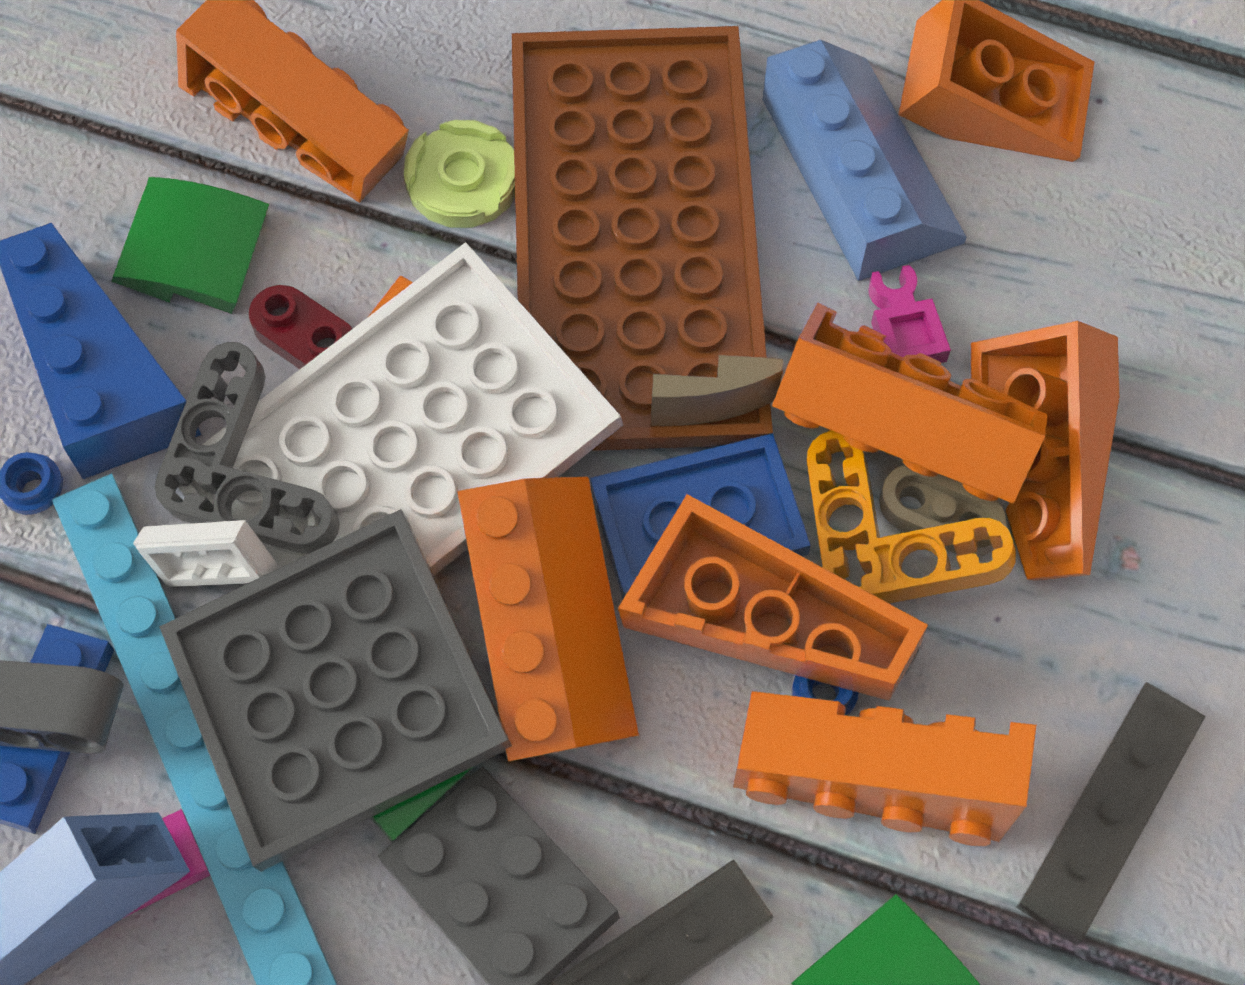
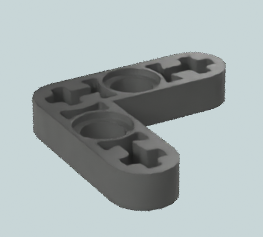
(213, 464)

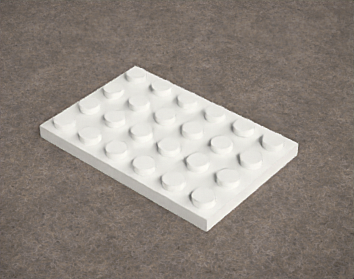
(423, 402)

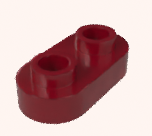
(298, 329)

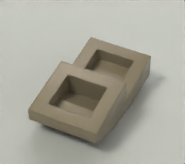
(739, 388)

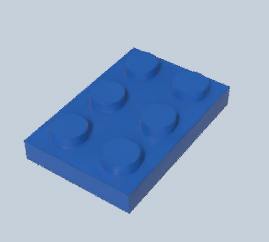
(735, 479)

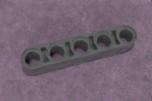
(56, 707)

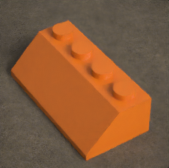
(547, 615)

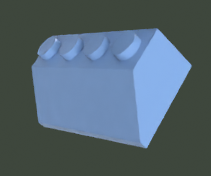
(857, 158)

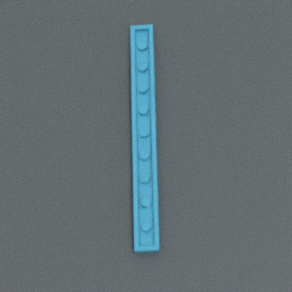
(133, 605)

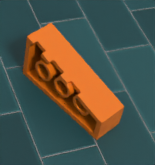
(909, 409)
(886, 766)

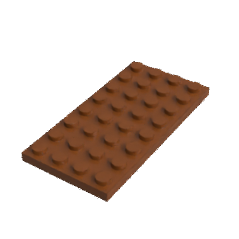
(639, 214)

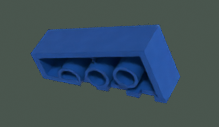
(93, 368)

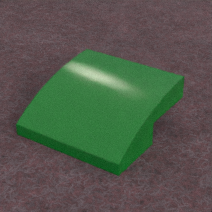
(190, 242)
(889, 950)

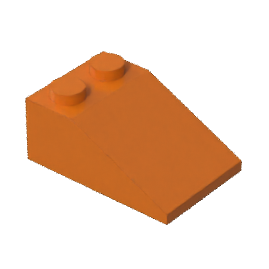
(996, 82)

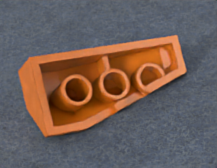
(1074, 380)

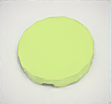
(461, 174)

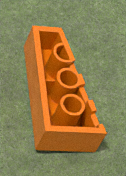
(288, 95)
(766, 605)

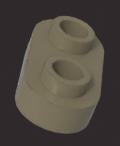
(941, 503)

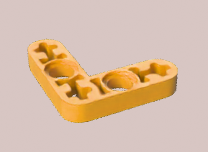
(884, 555)

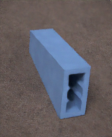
(78, 885)

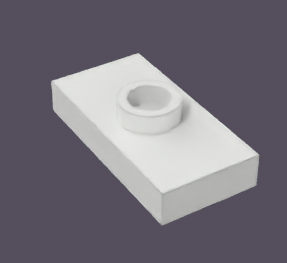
(205, 553)

